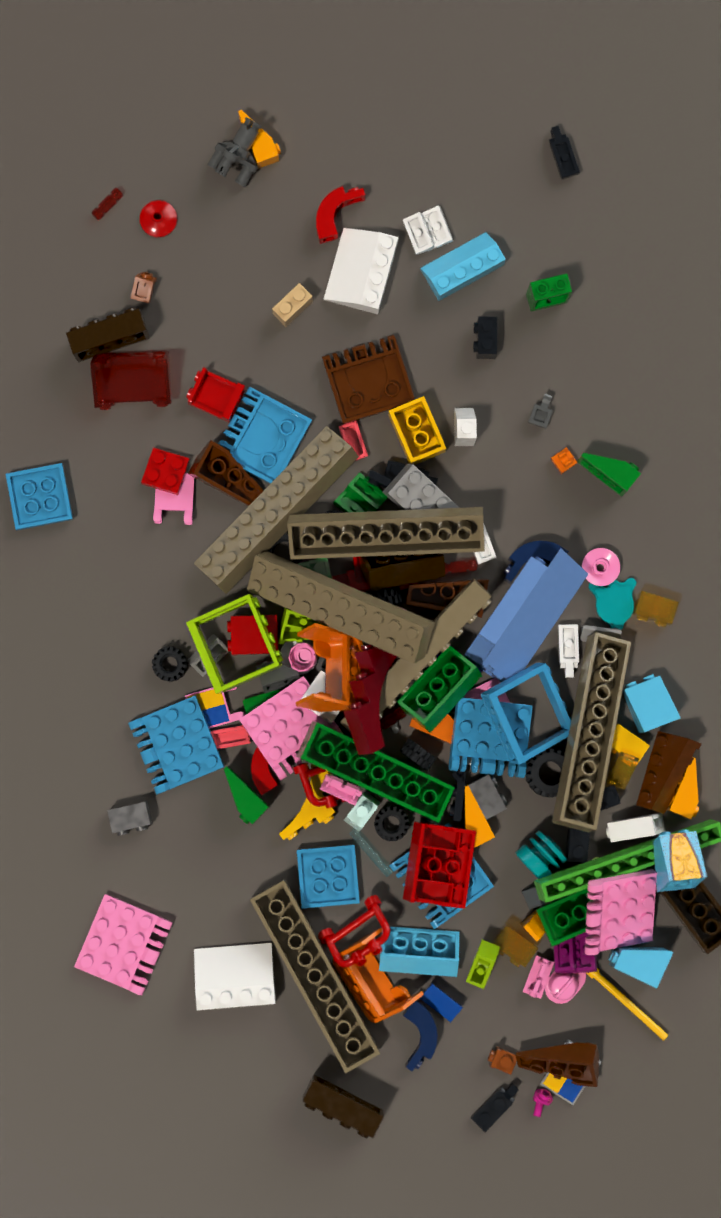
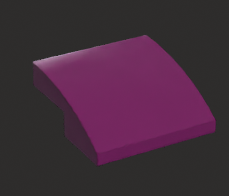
(570, 956)

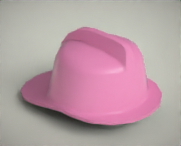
(564, 986)

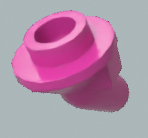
(541, 1097)

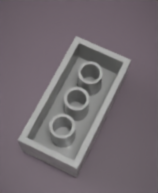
(415, 491)

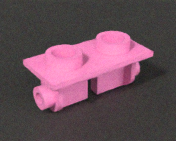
(341, 789)
(538, 977)

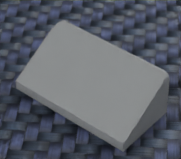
(588, 630)
(217, 649)

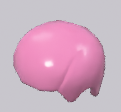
(302, 657)

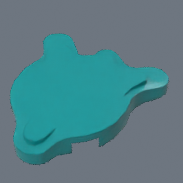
(615, 602)

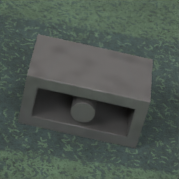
(487, 796)
(129, 817)

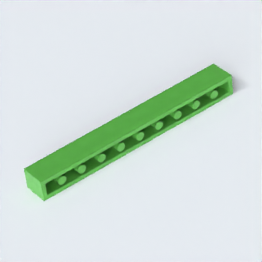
(615, 864)

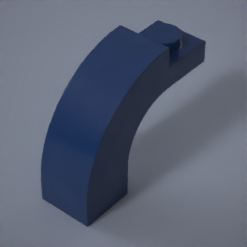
(542, 549)
(422, 1018)

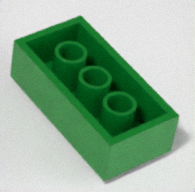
(439, 689)

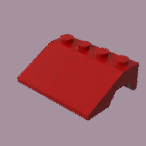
(439, 865)

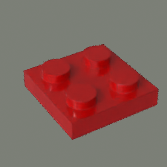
(165, 471)

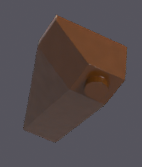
(222, 472)
(571, 1061)

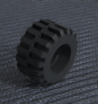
(532, 772)

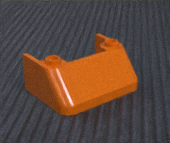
(340, 667)
(372, 987)

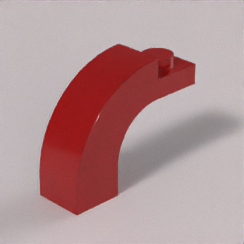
(329, 208)
(261, 773)

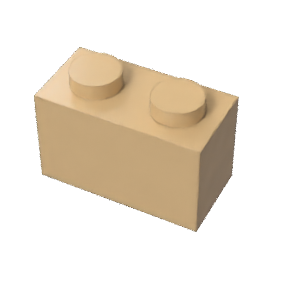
(292, 305)

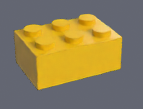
(417, 431)

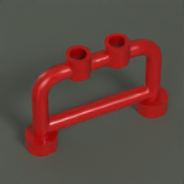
(305, 773)
(373, 946)

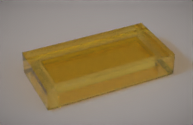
(622, 770)

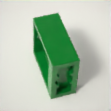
(555, 289)

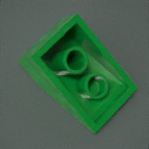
(612, 472)
(246, 800)
(565, 917)

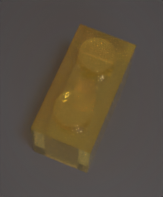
(655, 608)
(514, 946)

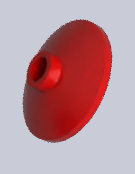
(162, 226)

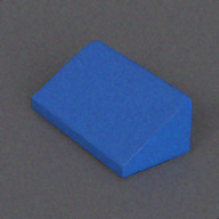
(441, 1002)

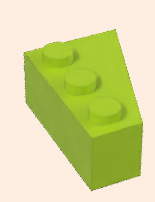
(291, 624)

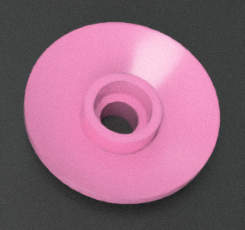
(610, 565)

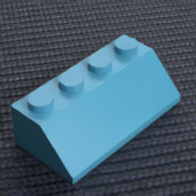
(463, 266)
(420, 952)

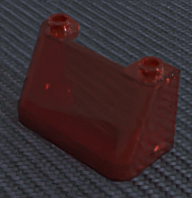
(131, 378)

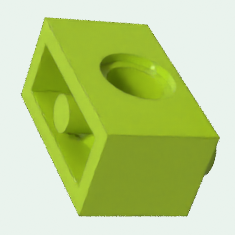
(483, 964)

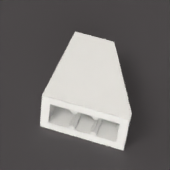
(465, 426)
(635, 827)

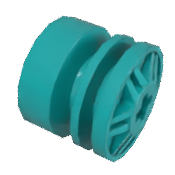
(540, 855)

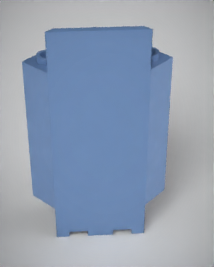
(525, 615)

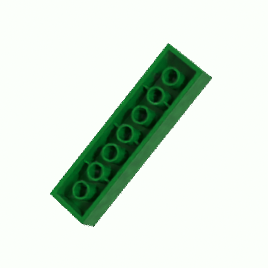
(375, 772)

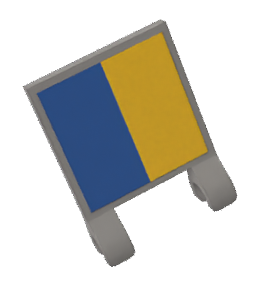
(563, 1087)

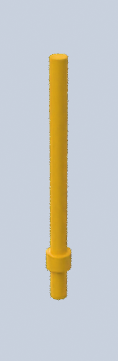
(628, 1003)

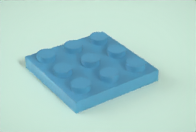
(39, 496)
(328, 876)

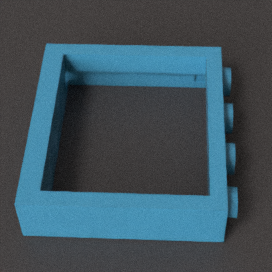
(502, 725)

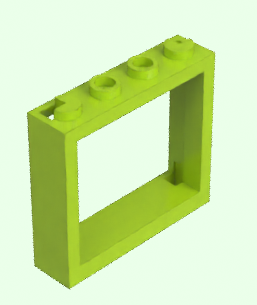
(206, 656)

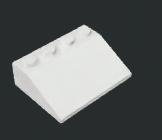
(361, 269)
(234, 976)

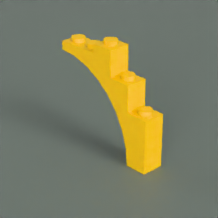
(309, 811)

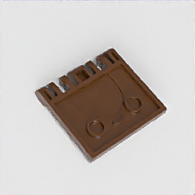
(369, 383)

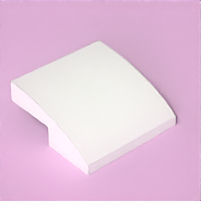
(428, 230)

